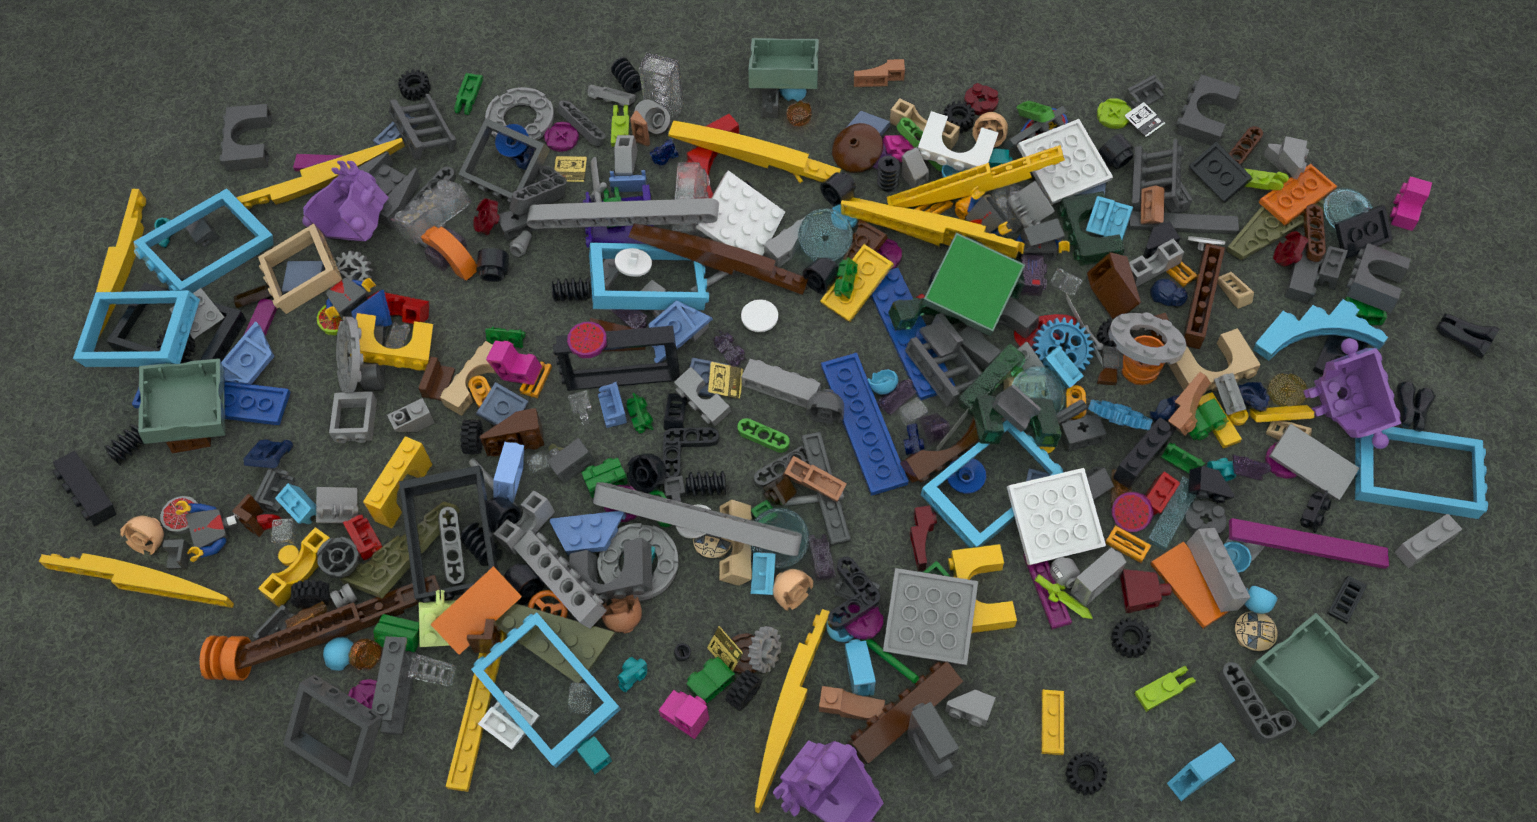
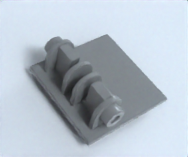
(1030, 205)
(205, 316)
(336, 504)

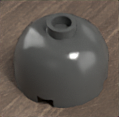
(825, 407)
(338, 557)

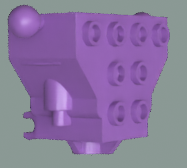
(347, 205)
(1365, 396)
(829, 784)

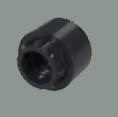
(1116, 151)
(838, 188)
(492, 264)
(821, 274)
(502, 510)
(524, 581)

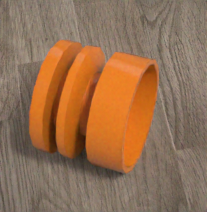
(1144, 373)
(218, 658)

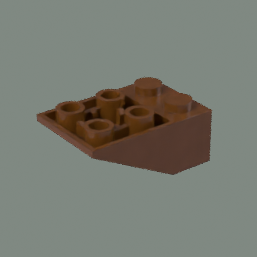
(1114, 284)
(521, 428)

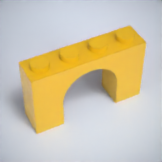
(412, 356)
(382, 499)
(979, 560)

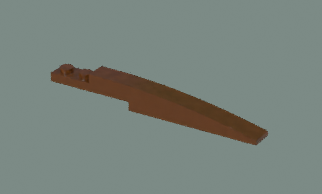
(718, 256)
(329, 626)

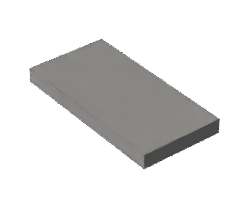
(1314, 462)

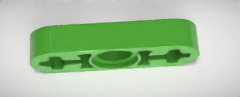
(778, 436)

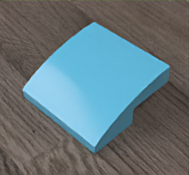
(1109, 218)

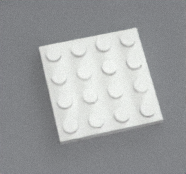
(1082, 163)
(744, 216)
(1056, 516)

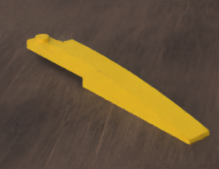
(752, 150)
(315, 177)
(986, 178)
(927, 225)
(121, 258)
(135, 578)
(789, 707)

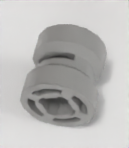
(347, 593)

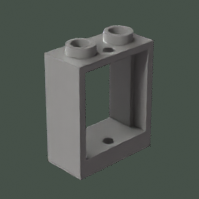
(353, 400)
(1098, 576)

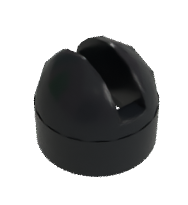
(686, 652)

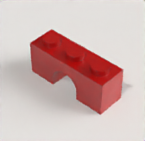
(407, 307)

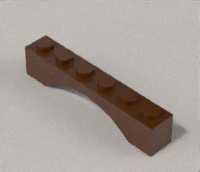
(924, 462)

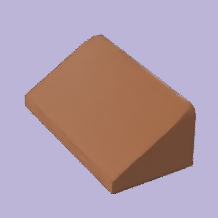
(640, 129)
(1152, 205)

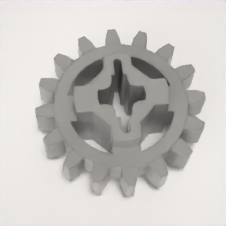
(349, 262)
(764, 649)

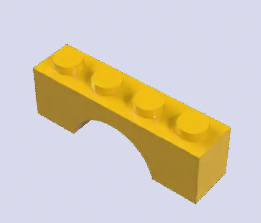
(278, 585)

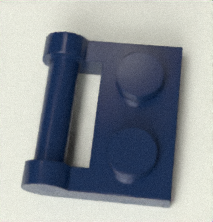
(267, 453)

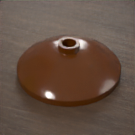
(861, 155)

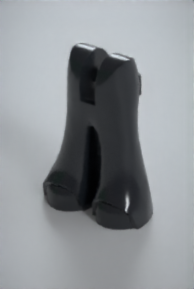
(1472, 336)
(1414, 407)

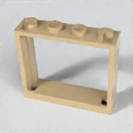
(312, 286)

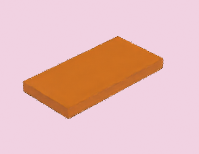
(1297, 195)
(1188, 584)
(467, 615)

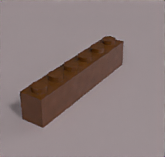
(1203, 295)
(895, 719)

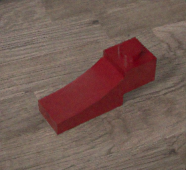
(924, 522)

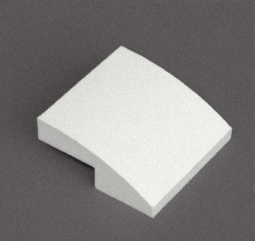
(503, 726)

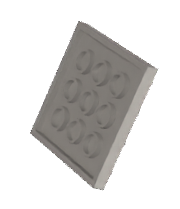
(930, 616)

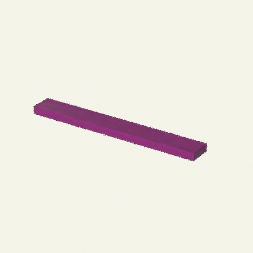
(1308, 543)

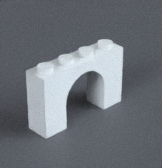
(933, 148)

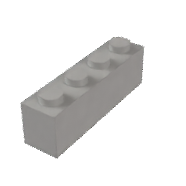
(779, 383)
(1218, 569)

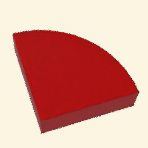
(266, 520)

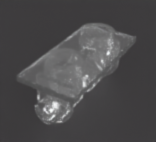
(397, 336)

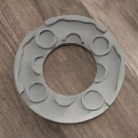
(523, 96)
(346, 344)
(1170, 352)
(665, 550)

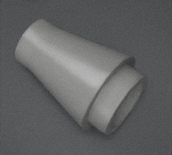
(519, 245)

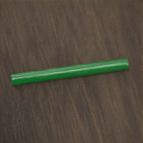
(892, 660)

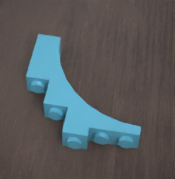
(1317, 322)

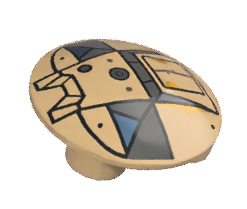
(712, 546)
(1256, 631)

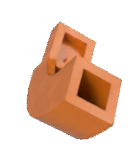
(451, 250)

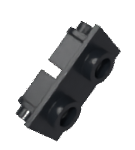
(1320, 504)

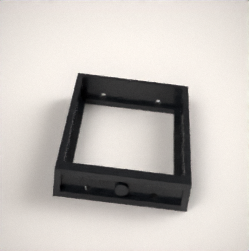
(216, 349)
(624, 374)
(436, 483)

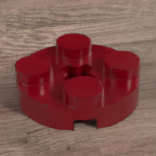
(984, 92)
(487, 216)
(1291, 249)

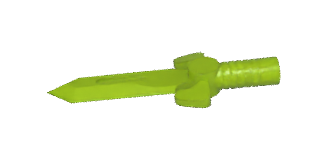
(1054, 589)

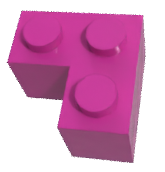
(1410, 203)
(512, 365)
(685, 712)

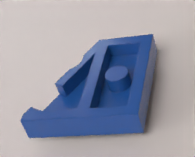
(375, 306)

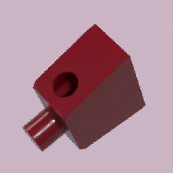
(1142, 590)

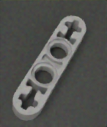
(447, 546)

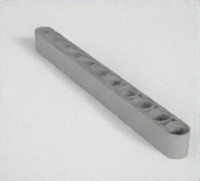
(623, 213)
(698, 518)

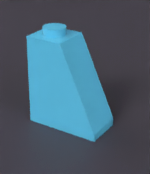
(860, 668)
(1200, 771)

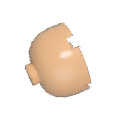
(993, 122)
(140, 531)
(791, 588)

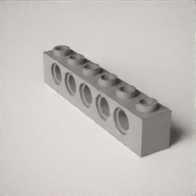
(560, 579)

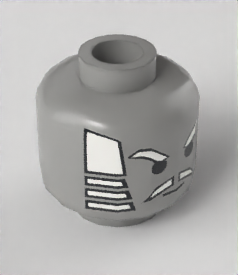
(1064, 571)

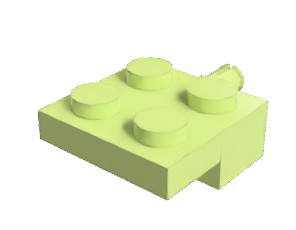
(427, 614)

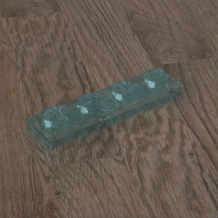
(1172, 516)

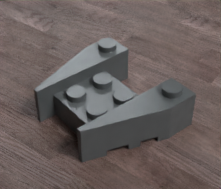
(394, 184)

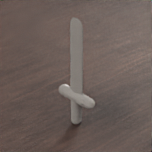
(598, 188)

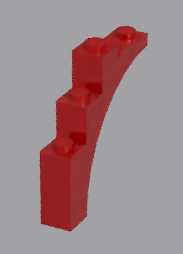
(706, 156)

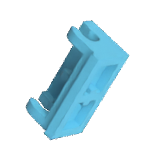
(1063, 367)
(297, 503)
(763, 573)

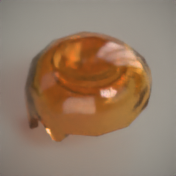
(799, 113)
(364, 654)

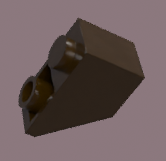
(779, 491)

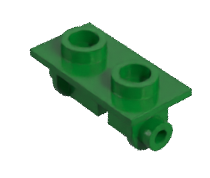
(847, 271)
(498, 334)
(637, 406)
(1181, 458)

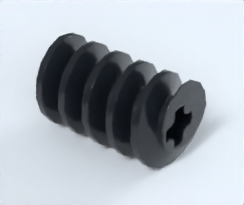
(626, 75)
(888, 173)
(571, 289)
(124, 444)
(705, 483)
(474, 540)

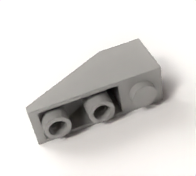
(783, 245)

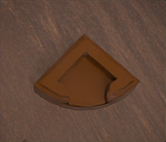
(1108, 377)

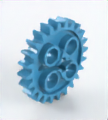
(1046, 341)
(1120, 414)

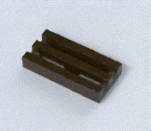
(251, 296)

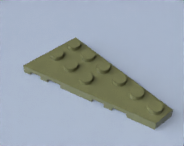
(1263, 231)
(392, 559)
(581, 641)

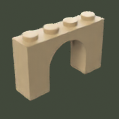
(1237, 353)

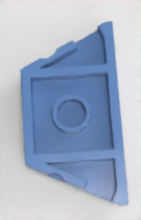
(685, 322)
(248, 357)
(587, 531)

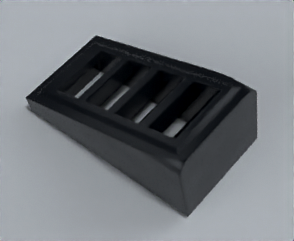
(675, 421)
(1352, 587)

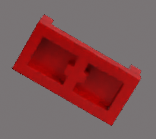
(1161, 491)
(363, 536)

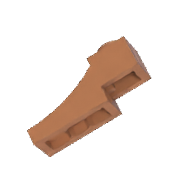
(879, 76)
(1184, 417)
(814, 478)
(849, 704)

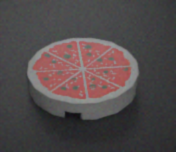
(172, 521)

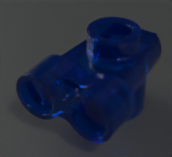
(662, 153)
(914, 443)

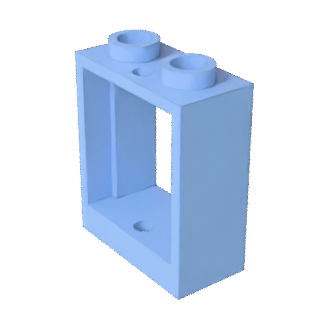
(508, 471)

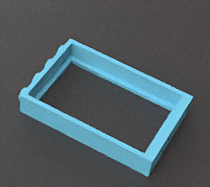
(263, 241)
(640, 299)
(174, 340)
(1365, 481)
(954, 517)
(580, 733)

